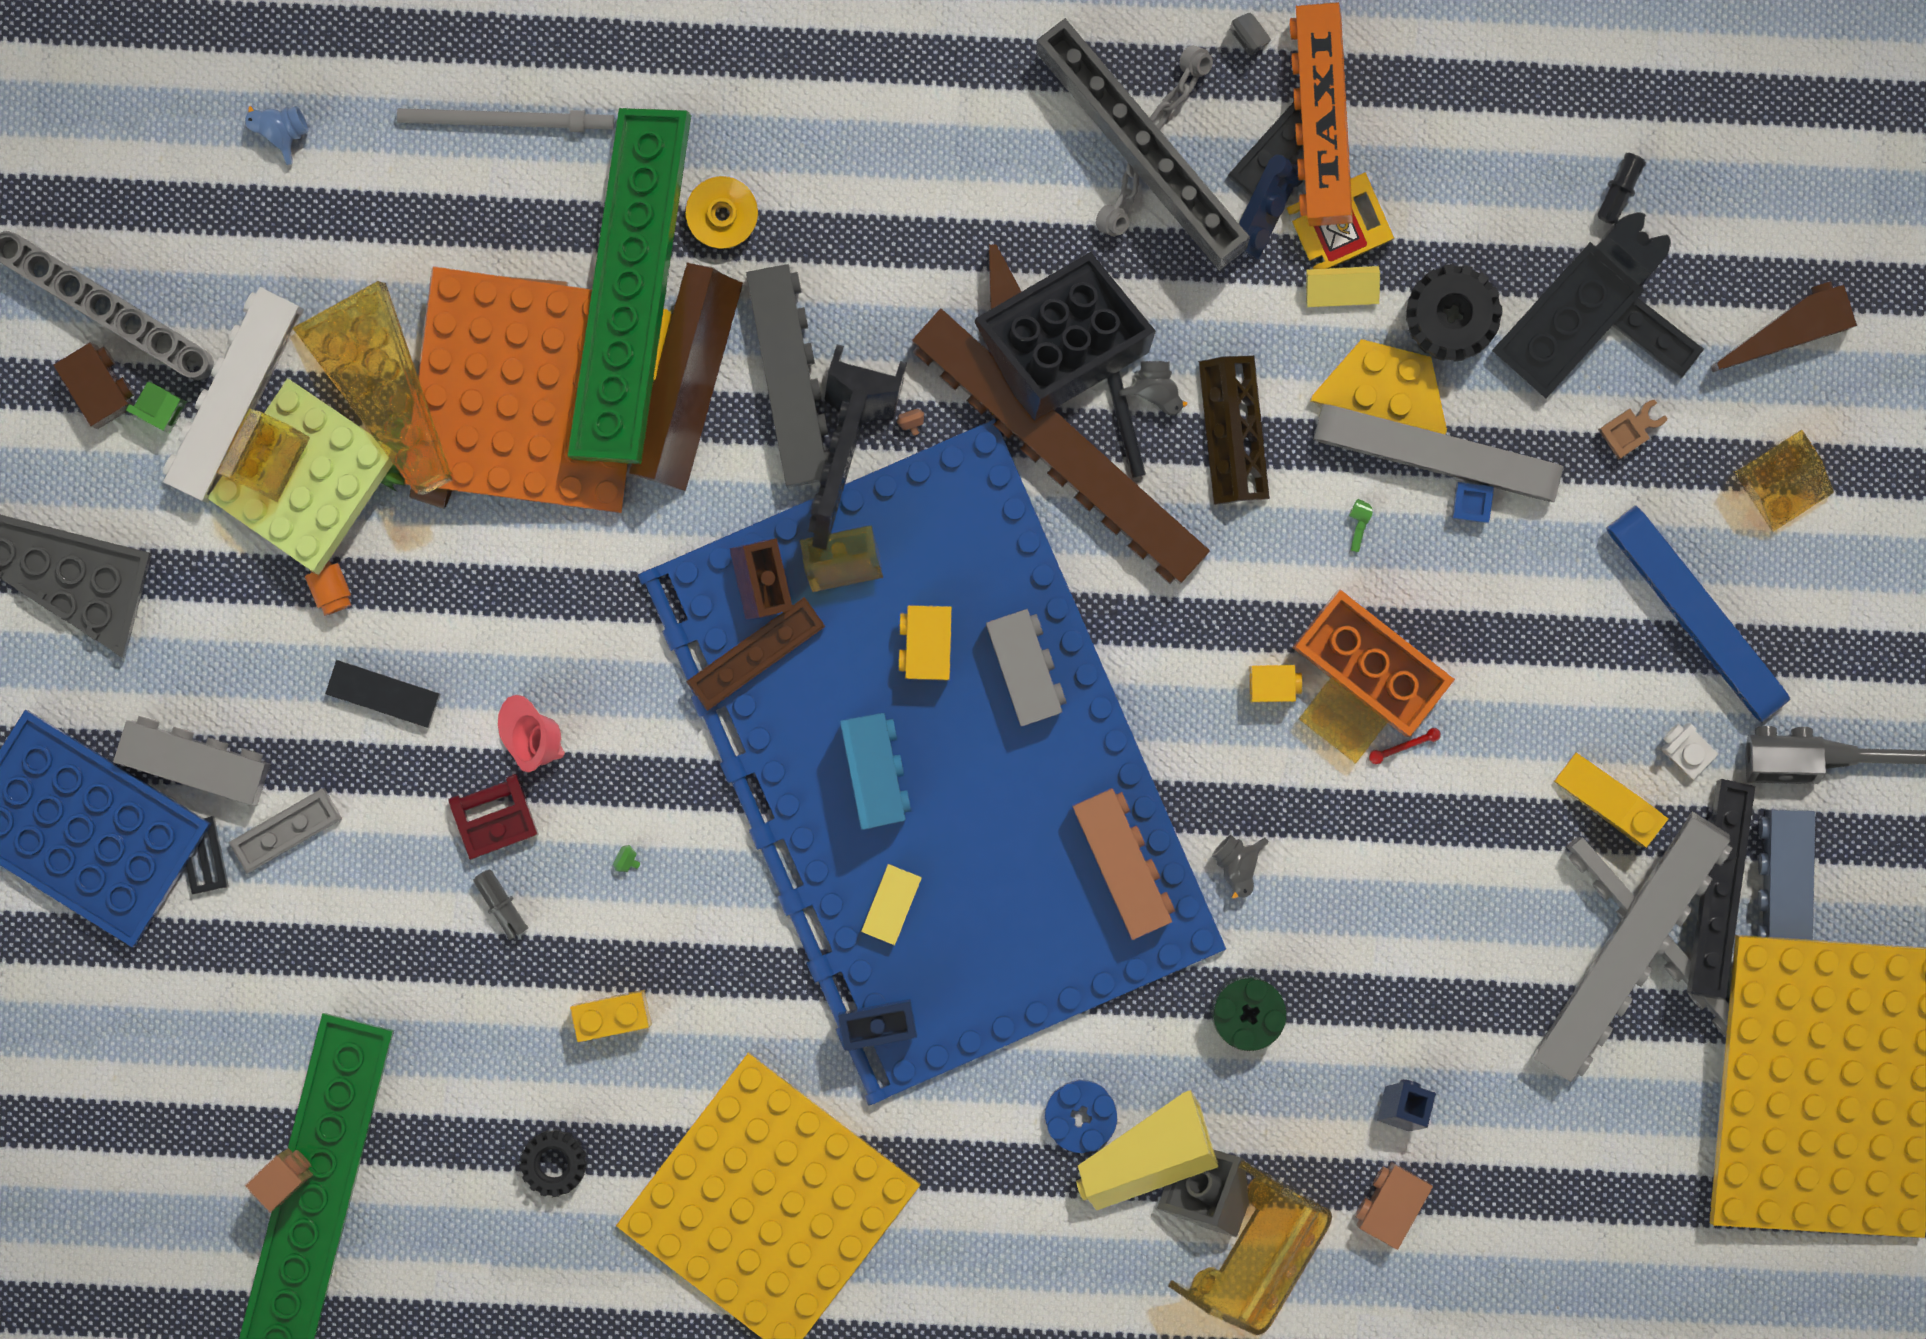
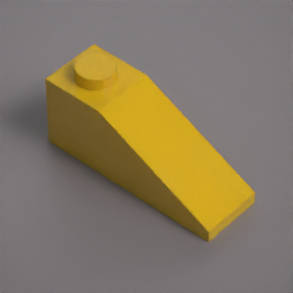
(1611, 800)

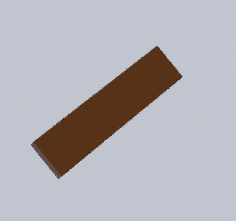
(755, 654)

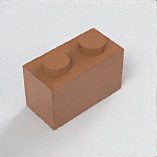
(280, 1179)
(1393, 1204)

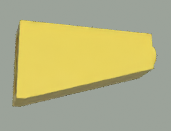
(1150, 1155)

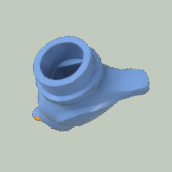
(278, 127)

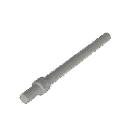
(576, 121)

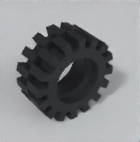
(531, 1163)

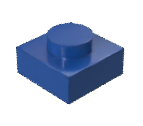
(1472, 502)

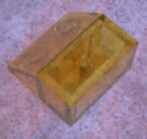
(263, 454)
(1785, 479)

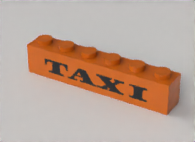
(1323, 114)

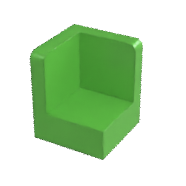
(158, 407)

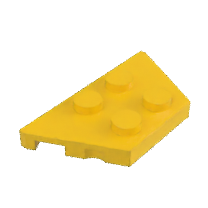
(1386, 385)

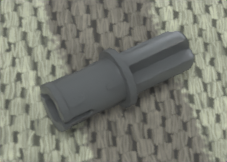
(500, 904)

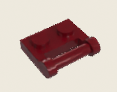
(497, 828)

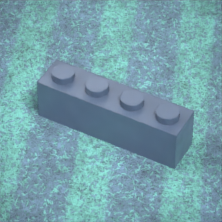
(1787, 873)

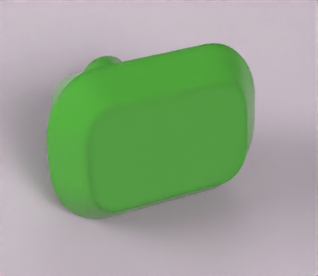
(625, 859)

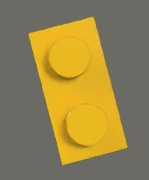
(927, 642)
(611, 1015)

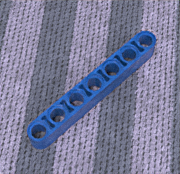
(1698, 613)

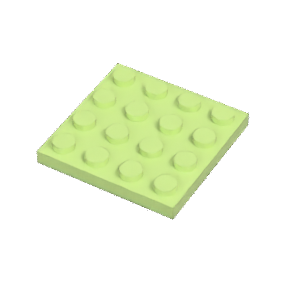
(326, 488)

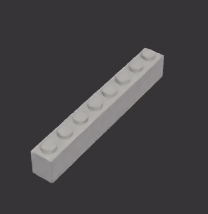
(1632, 946)

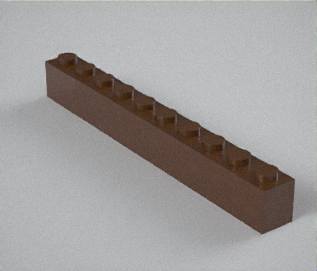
(1062, 449)

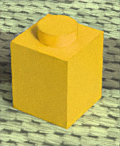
(1274, 683)

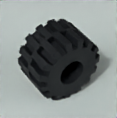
(1476, 302)

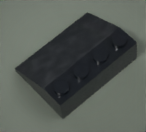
(1064, 335)

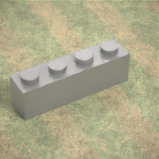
(192, 762)

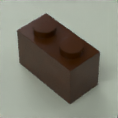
(94, 384)
(761, 578)

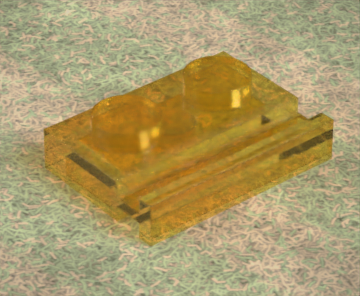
(1342, 720)

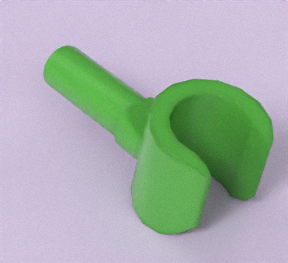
(1362, 512)

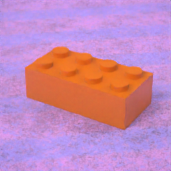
(1373, 663)

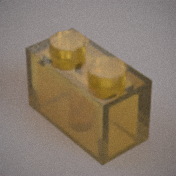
(849, 559)

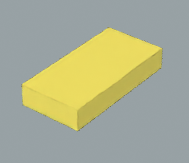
(1342, 286)
(891, 904)

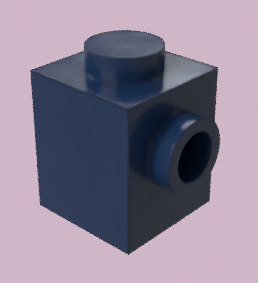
(1406, 1106)

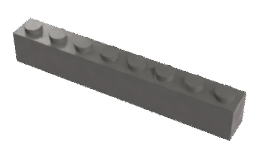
(1142, 144)

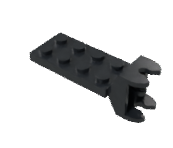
(1582, 304)
(859, 397)

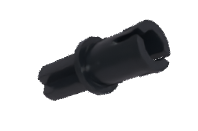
(1621, 188)

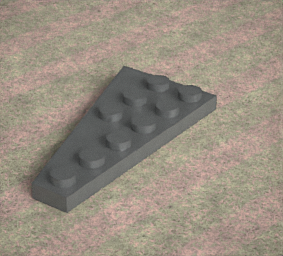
(76, 578)

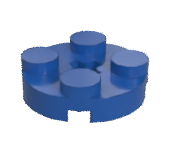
(1100, 1108)

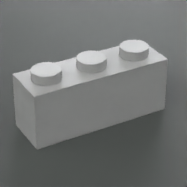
(1026, 667)

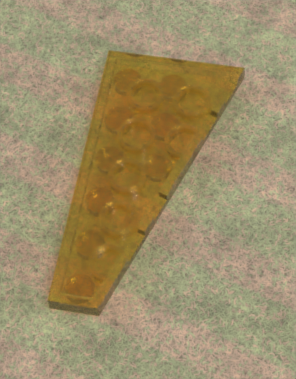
(372, 368)

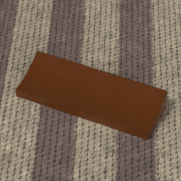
(687, 374)

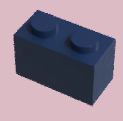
(877, 1025)

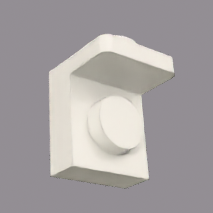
(1688, 750)

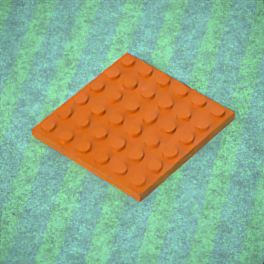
(504, 389)

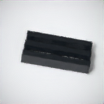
(218, 860)

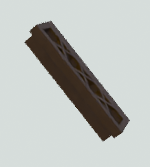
(1228, 429)

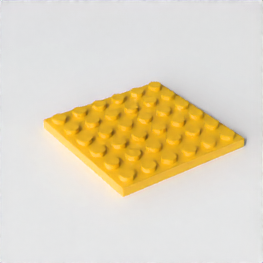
(768, 1203)

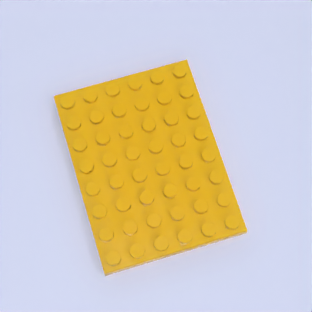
(1823, 1089)

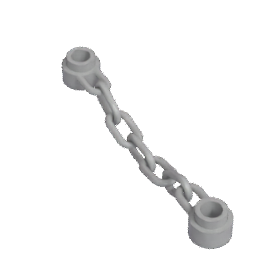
(1193, 62)

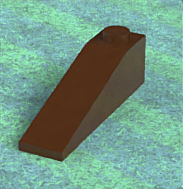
(1810, 319)

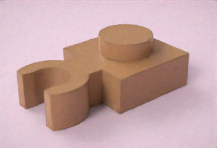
(1628, 430)

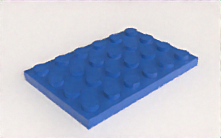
(89, 829)

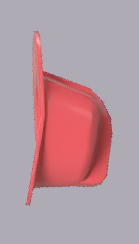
(528, 735)

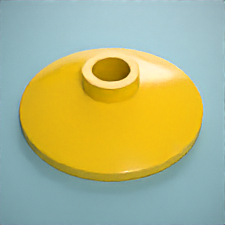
(716, 194)

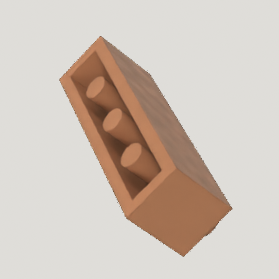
(1122, 863)

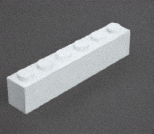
(235, 388)

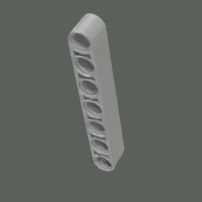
(115, 318)
(1438, 453)

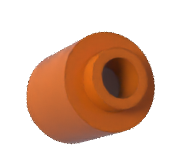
(329, 589)

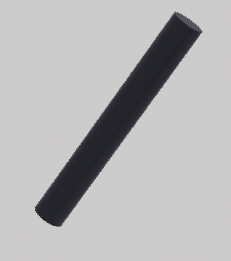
(1126, 426)

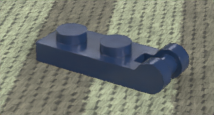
(1268, 203)

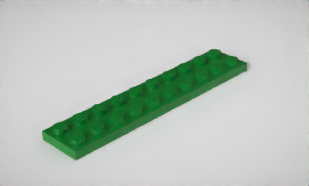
(629, 285)
(310, 1224)

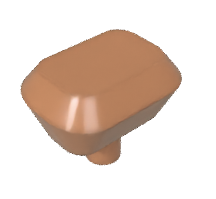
(911, 420)

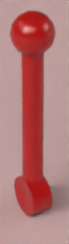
(1377, 756)

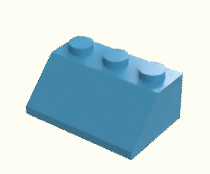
(875, 770)

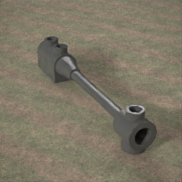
(1806, 757)

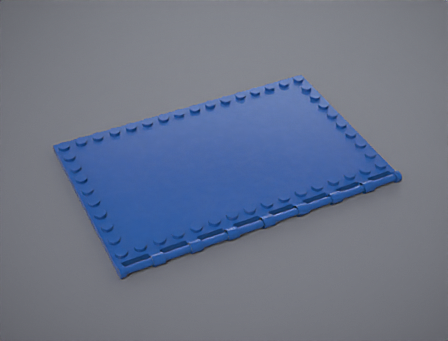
(1010, 896)

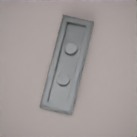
(285, 830)

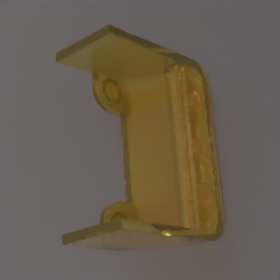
(1264, 1258)

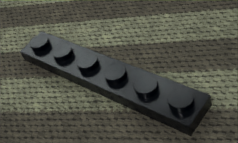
(1721, 899)

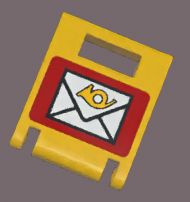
(1343, 241)

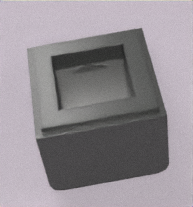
(1249, 33)

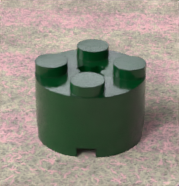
(1269, 1017)

